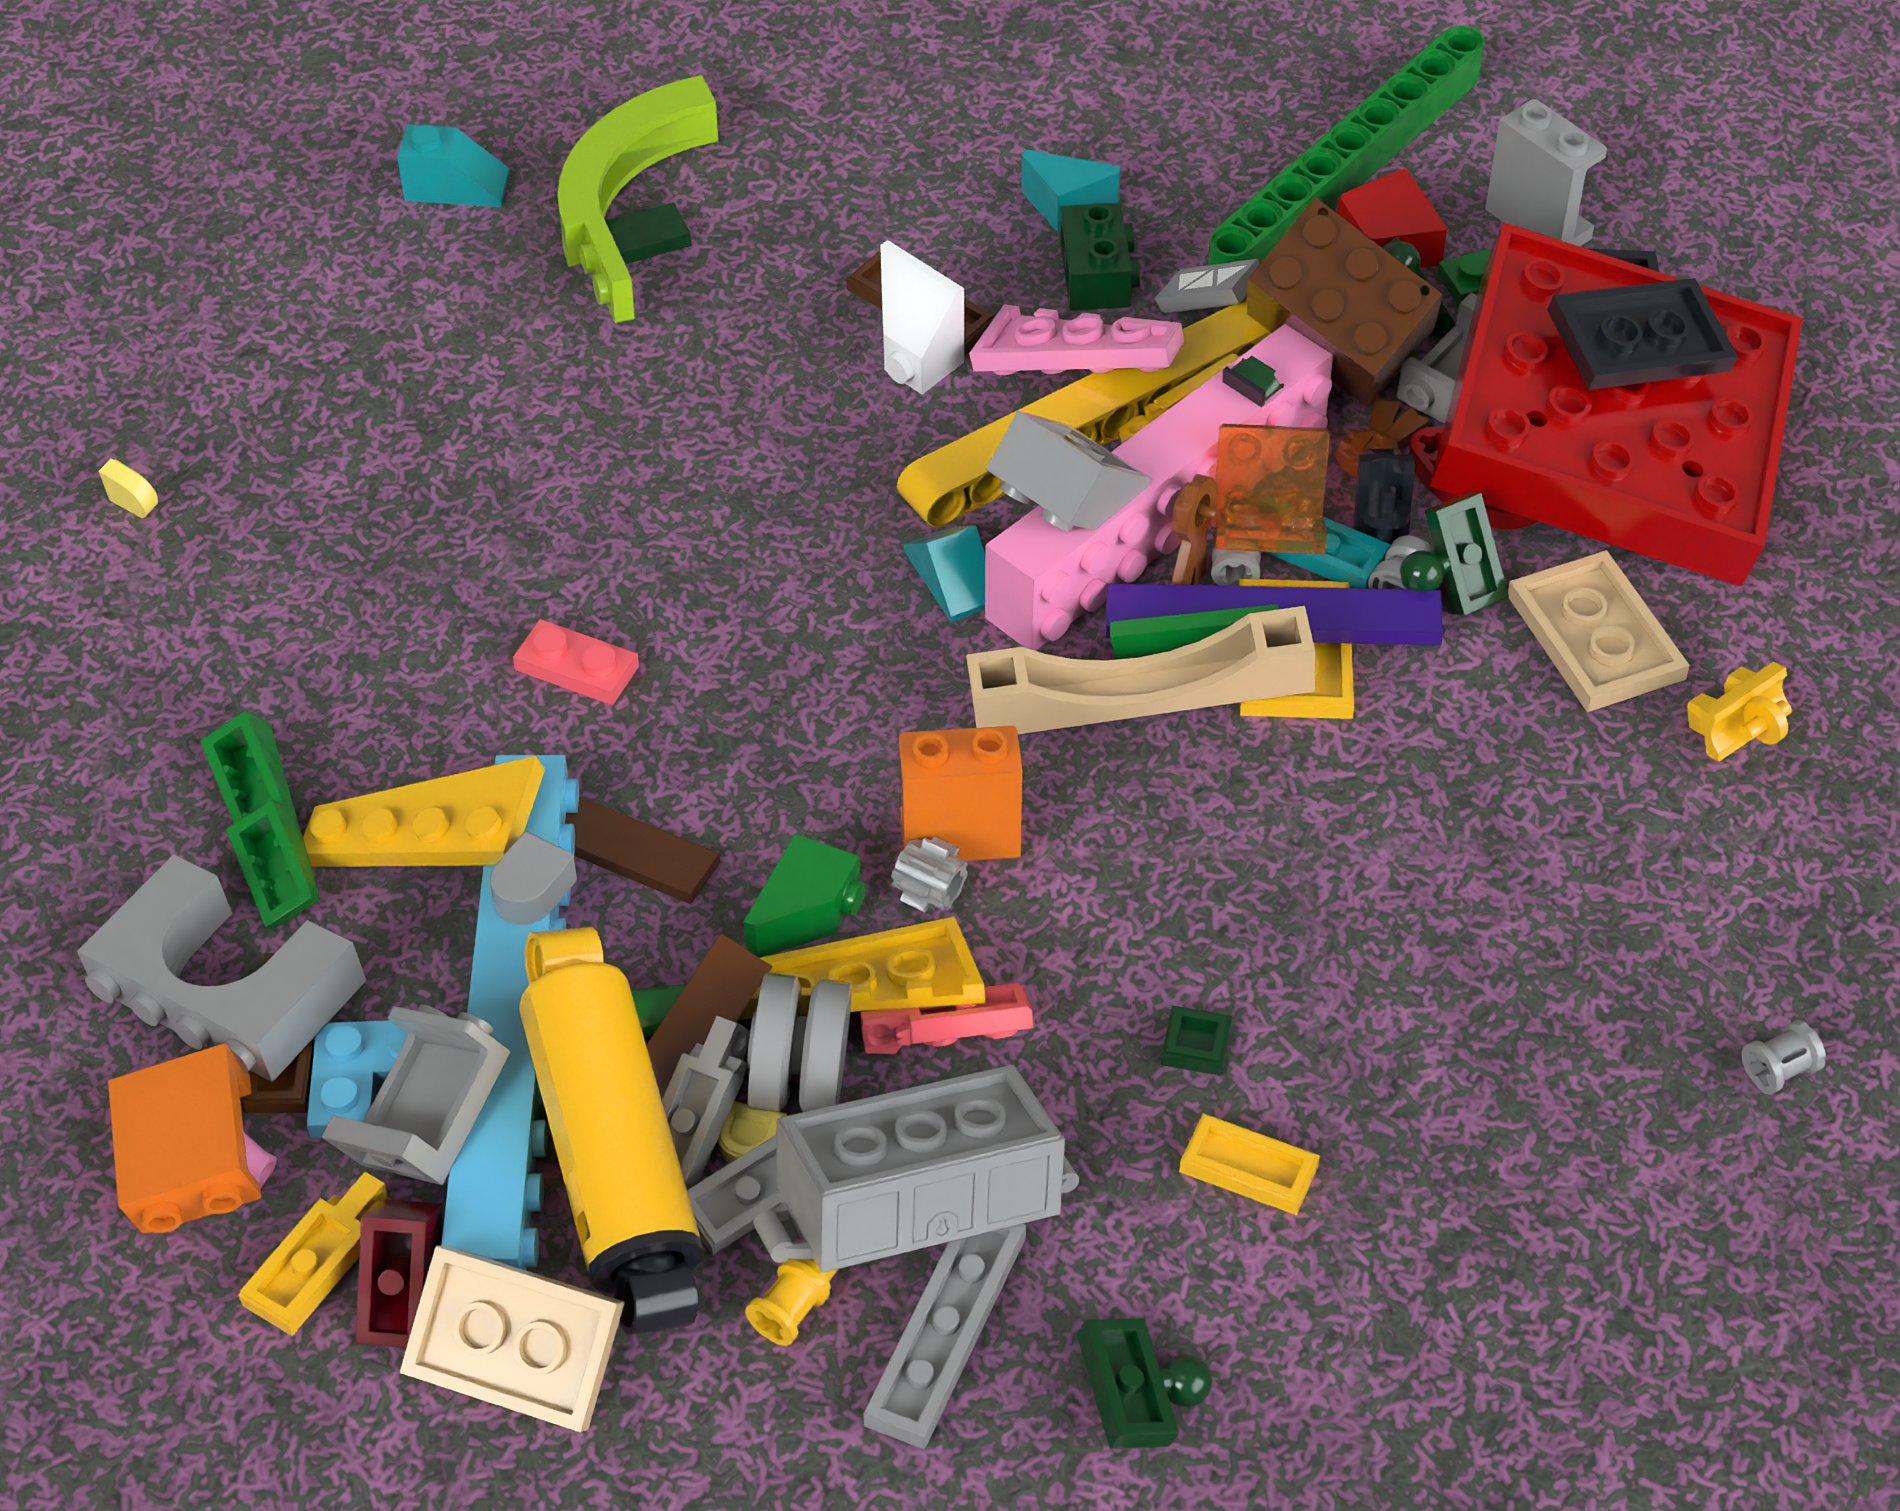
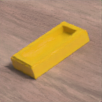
(1249, 1164)

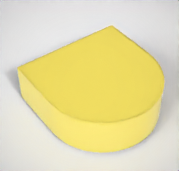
(128, 488)
(746, 1130)

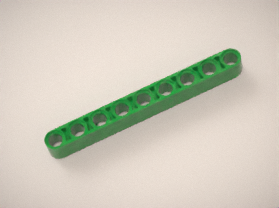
(1355, 145)

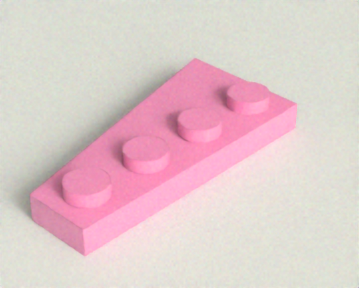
(1055, 344)

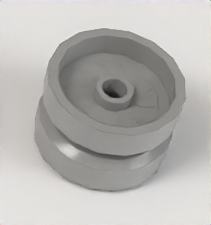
(798, 1045)

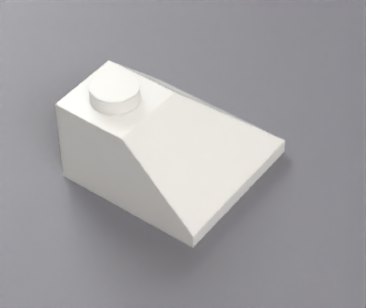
(919, 320)

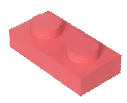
(576, 661)

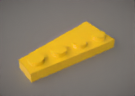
(429, 823)
(888, 969)

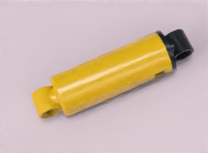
(610, 1130)

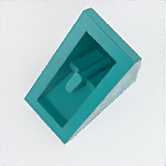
(1065, 181)
(952, 569)

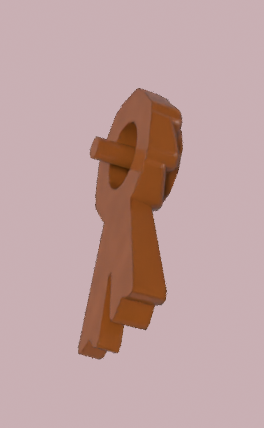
(1381, 433)
(1191, 518)

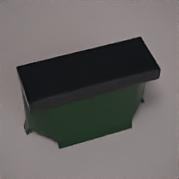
(1252, 380)

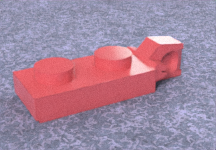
(1000, 1017)

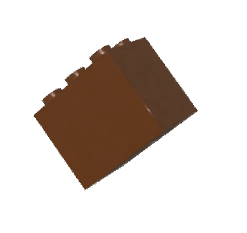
(1344, 298)

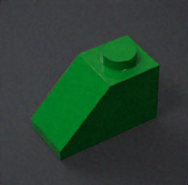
(804, 897)

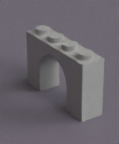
(260, 1017)

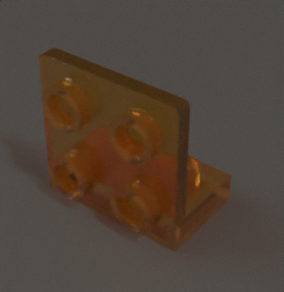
(1271, 489)

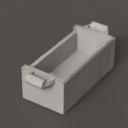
(914, 1170)

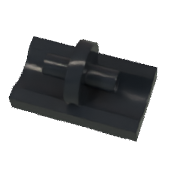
(1384, 494)

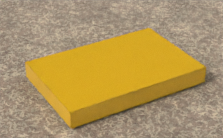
(1333, 673)

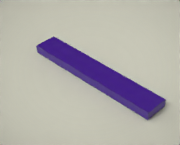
(1332, 613)

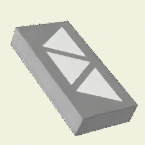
(1207, 286)

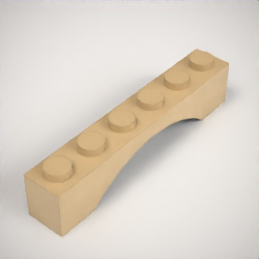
(1248, 661)

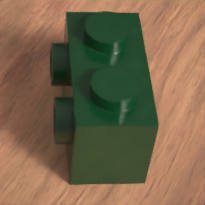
(1096, 256)

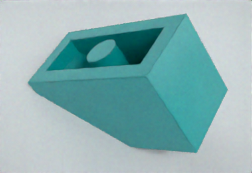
(449, 168)

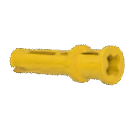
(789, 1300)

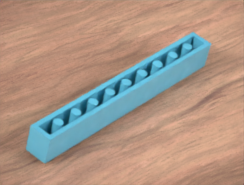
(494, 1173)

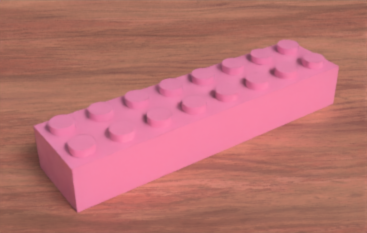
(1050, 577)

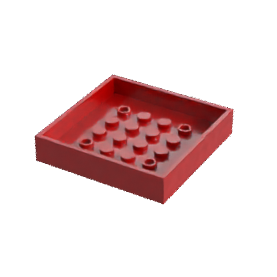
(1642, 466)

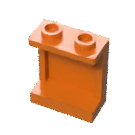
(963, 790)
(181, 1140)

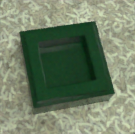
(1196, 1040)

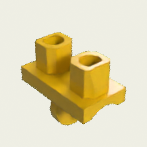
(1748, 710)

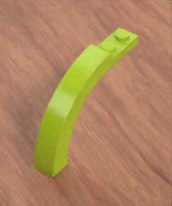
(607, 158)

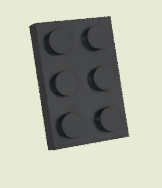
(1642, 333)

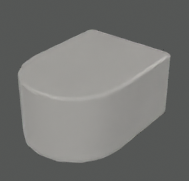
(531, 879)

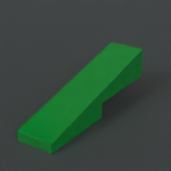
(264, 818)

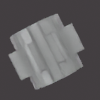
(929, 874)

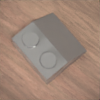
(1063, 473)

